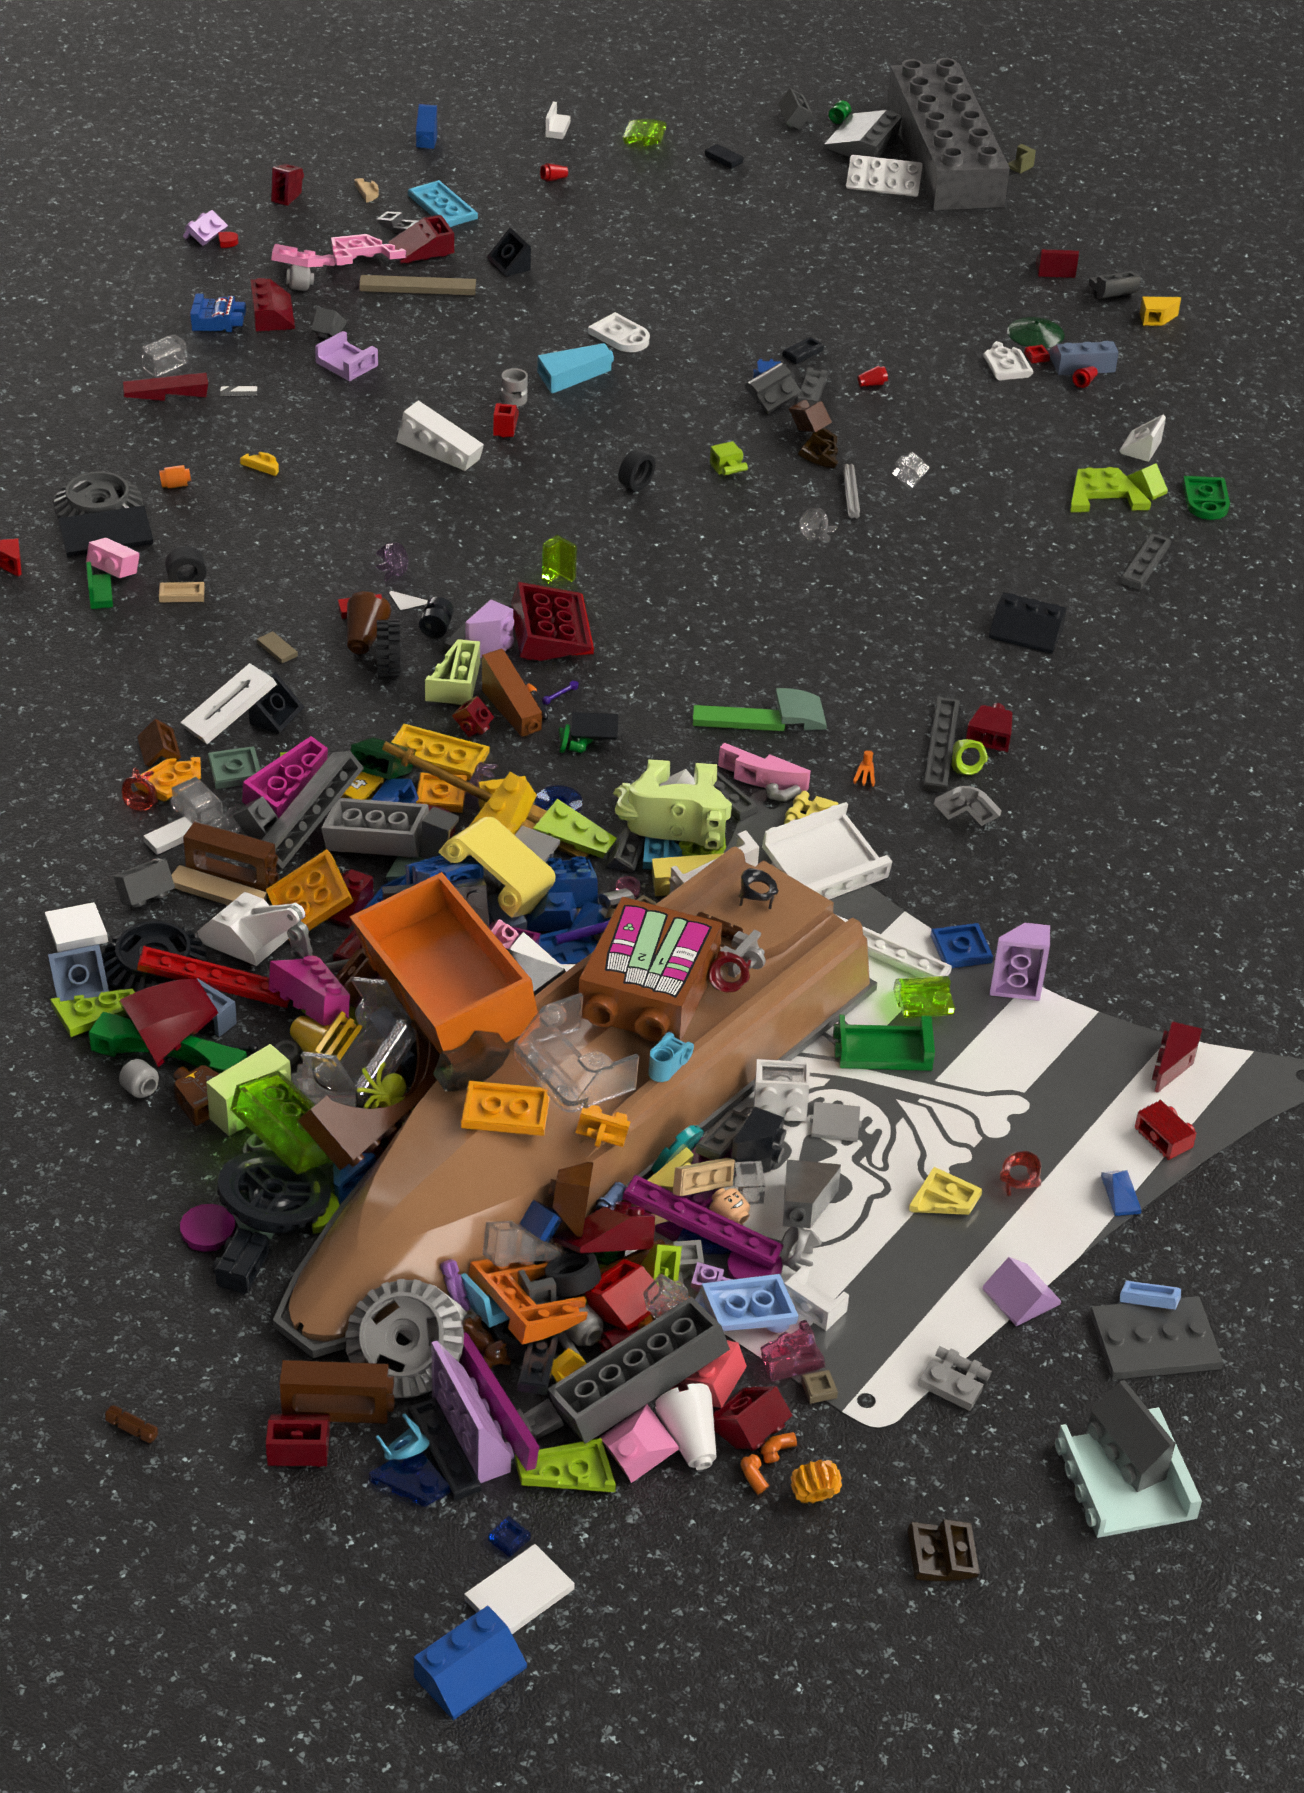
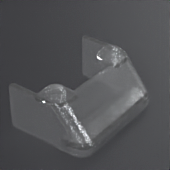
(383, 1038)
(560, 1068)

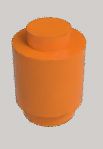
(175, 476)

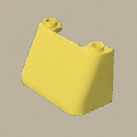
(506, 858)

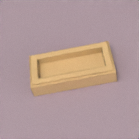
(181, 592)

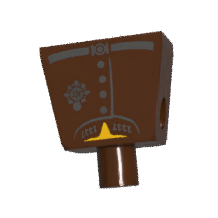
(192, 1092)

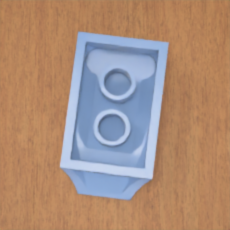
(749, 1303)

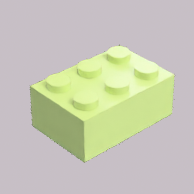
(222, 1087)

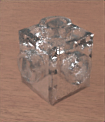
(910, 469)
(664, 1295)

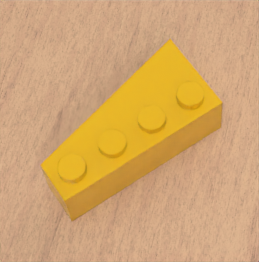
(509, 803)

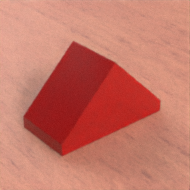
(10, 556)

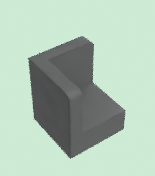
(539, 1291)

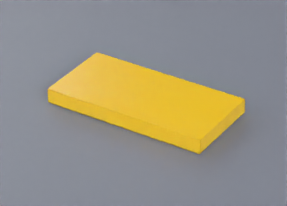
(443, 751)

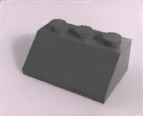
(1131, 1437)

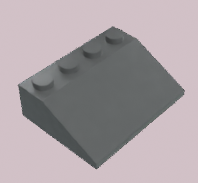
(865, 133)

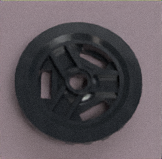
(122, 966)
(300, 1200)

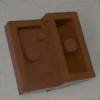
(355, 967)

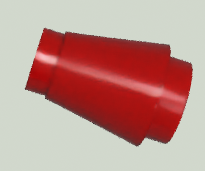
(552, 172)
(1084, 376)
(873, 377)

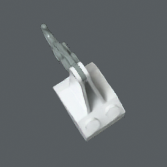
(255, 930)

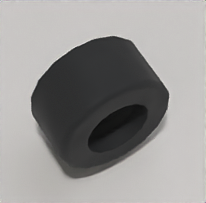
(184, 556)

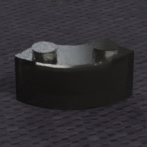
(472, 1061)

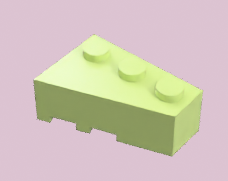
(456, 675)

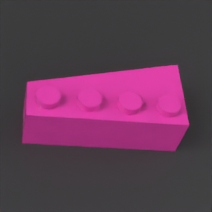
(310, 987)

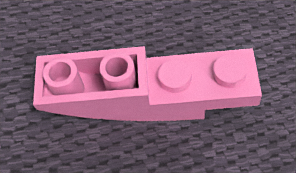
(761, 771)

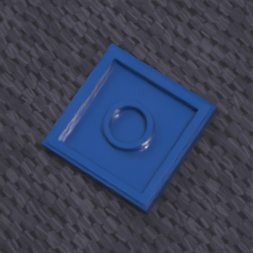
(962, 945)

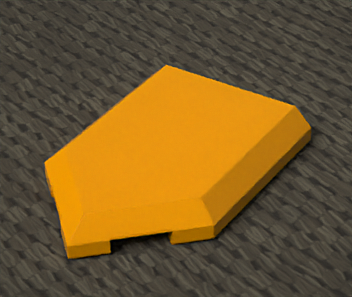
(172, 773)

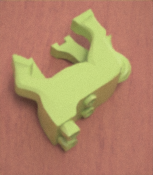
(675, 810)

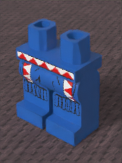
(216, 313)

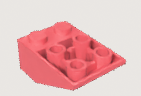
(719, 1375)

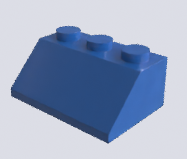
(469, 1662)

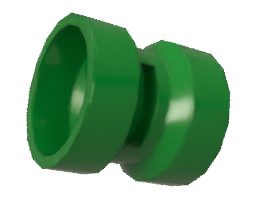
(839, 112)

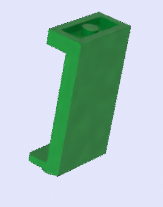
(885, 1046)

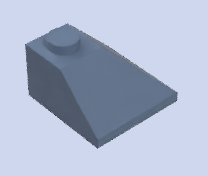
(78, 973)

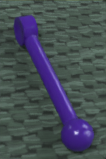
(547, 699)

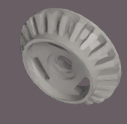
(416, 1304)

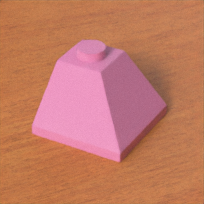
(639, 1443)

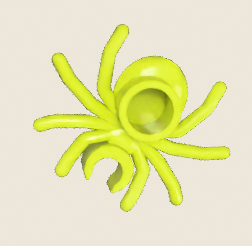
(386, 1092)

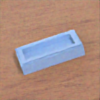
(1150, 1295)

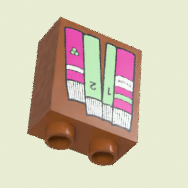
(649, 970)

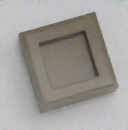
(819, 1386)

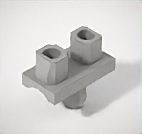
(748, 949)

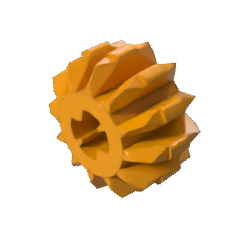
(816, 1481)

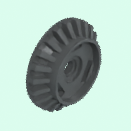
(86, 489)

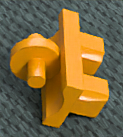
(603, 1127)

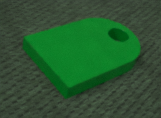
(1206, 496)

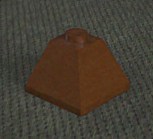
(572, 1194)

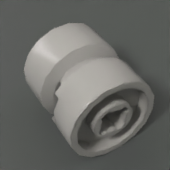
(514, 386)

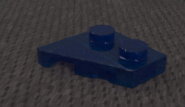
(412, 1478)

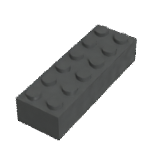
(638, 1369)

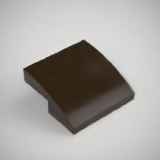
(943, 1551)

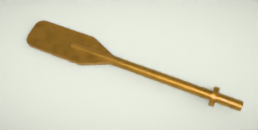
(532, 819)

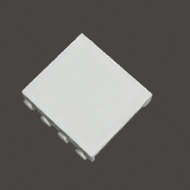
(825, 853)

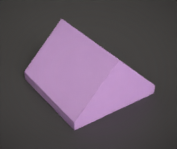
(1019, 1291)

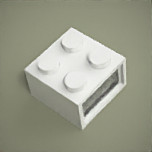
(783, 1088)

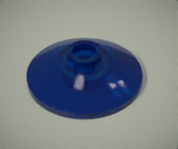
(567, 795)

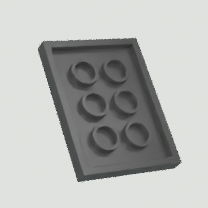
(1156, 1339)

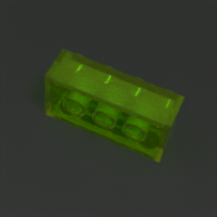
(271, 1110)

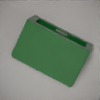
(99, 589)

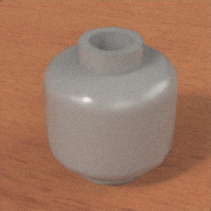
(299, 277)
(139, 1078)
(588, 1331)

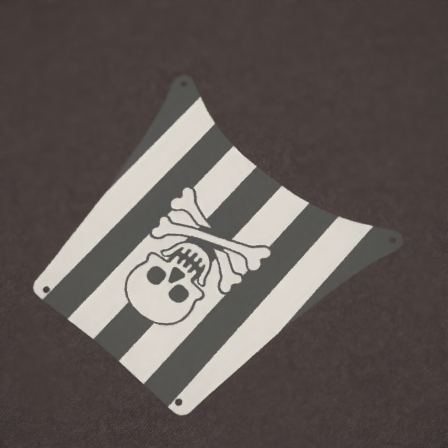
(1000, 1084)

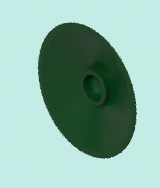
(1035, 331)

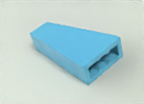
(573, 366)

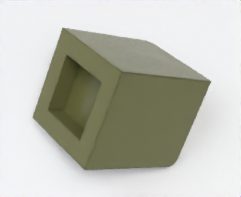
(1024, 159)

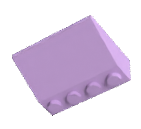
(469, 1416)

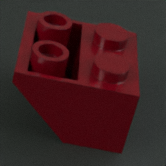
(297, 1440)

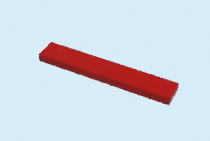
(216, 976)

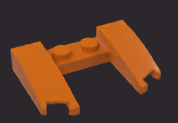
(527, 1320)

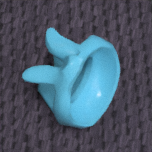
(413, 1440)

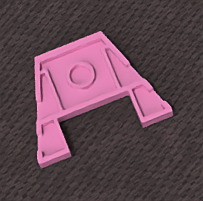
(349, 247)
(307, 258)

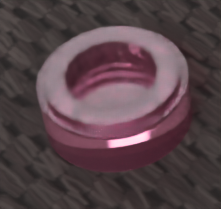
(629, 883)

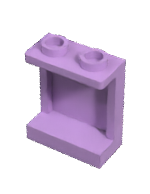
(345, 358)

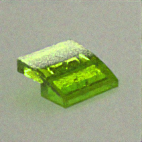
(647, 130)

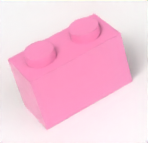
(112, 557)

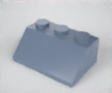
(1070, 357)

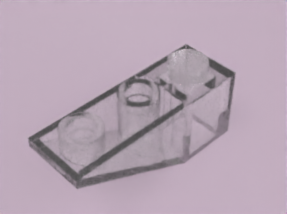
(512, 1243)

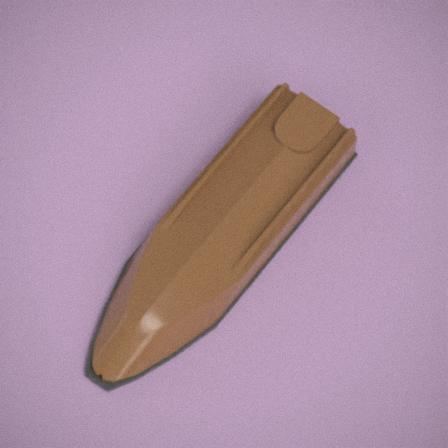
(444, 1182)

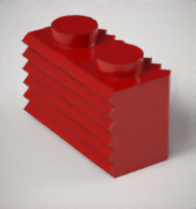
(1165, 1129)

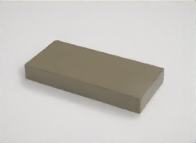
(277, 647)

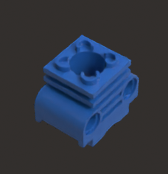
(427, 868)

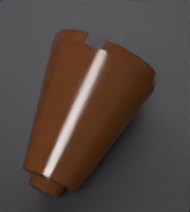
(362, 618)

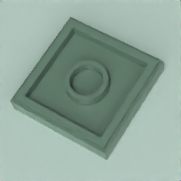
(233, 766)

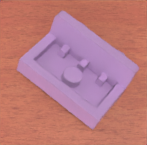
(205, 227)

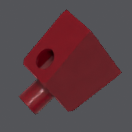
(286, 183)
(991, 727)

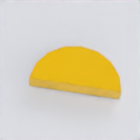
(262, 462)

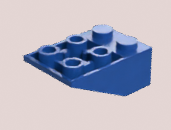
(576, 877)

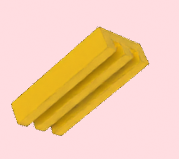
(348, 1024)

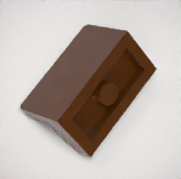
(158, 741)

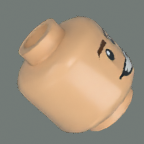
(730, 1205)

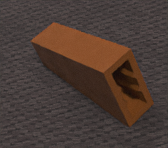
(509, 693)

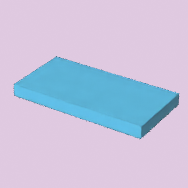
(440, 200)

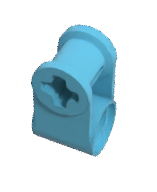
(668, 1057)

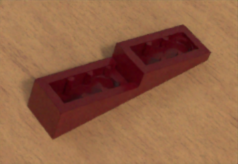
(157, 388)

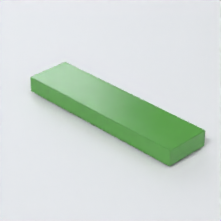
(737, 718)

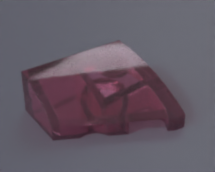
(792, 1354)

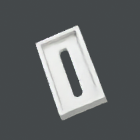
(208, 729)

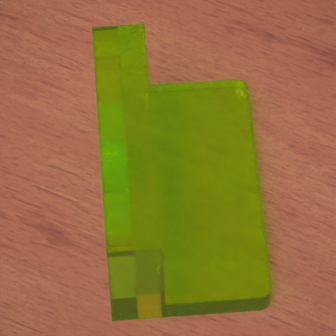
(559, 559)

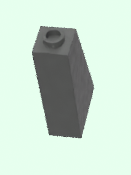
(808, 1191)

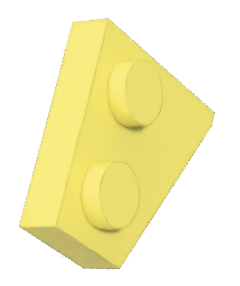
(945, 1195)

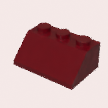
(271, 306)

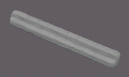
(851, 491)

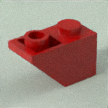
(505, 420)

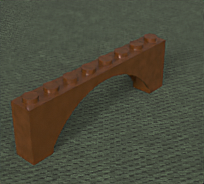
(348, 1131)

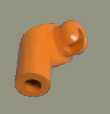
(777, 1443)
(750, 1469)

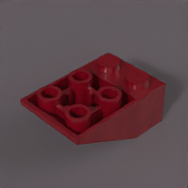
(425, 239)

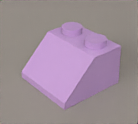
(492, 627)

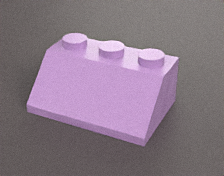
(1021, 962)

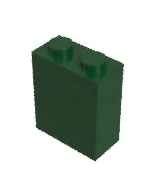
(377, 761)

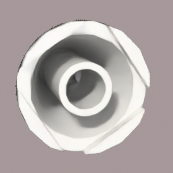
(690, 1423)

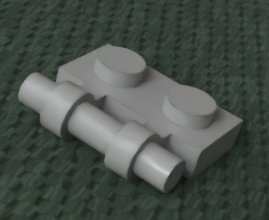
(952, 1385)

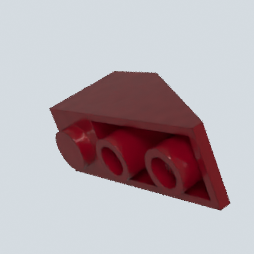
(1179, 1053)

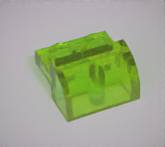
(924, 996)

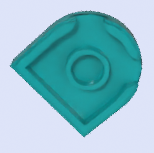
(687, 1138)

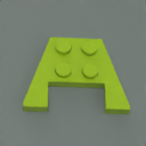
(1105, 483)

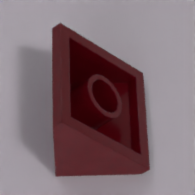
(1057, 263)

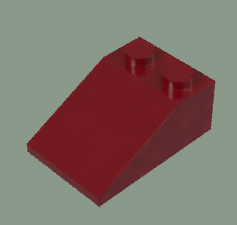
(612, 1229)

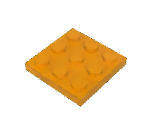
(315, 887)

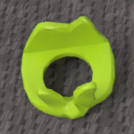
(957, 763)

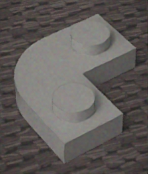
(968, 799)

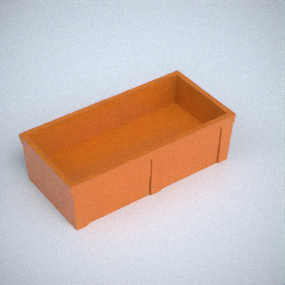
(445, 964)

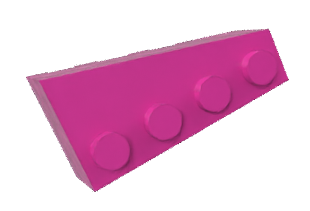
(286, 776)

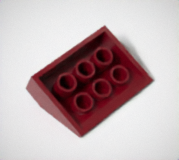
(549, 622)

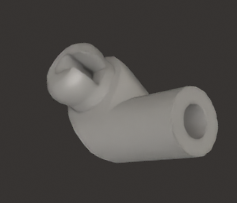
(782, 795)

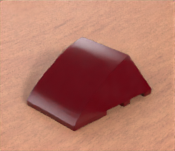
(168, 1014)

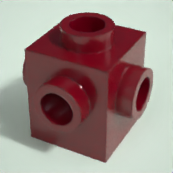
(473, 717)

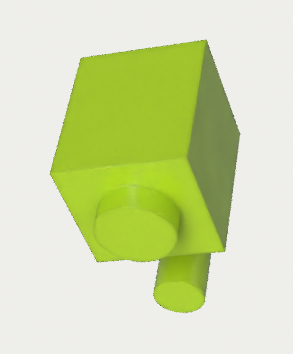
(727, 458)

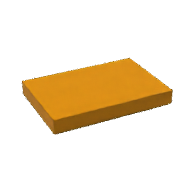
(505, 1108)

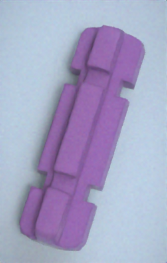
(454, 1283)

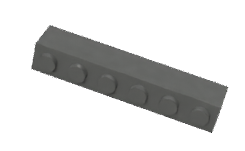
(312, 805)

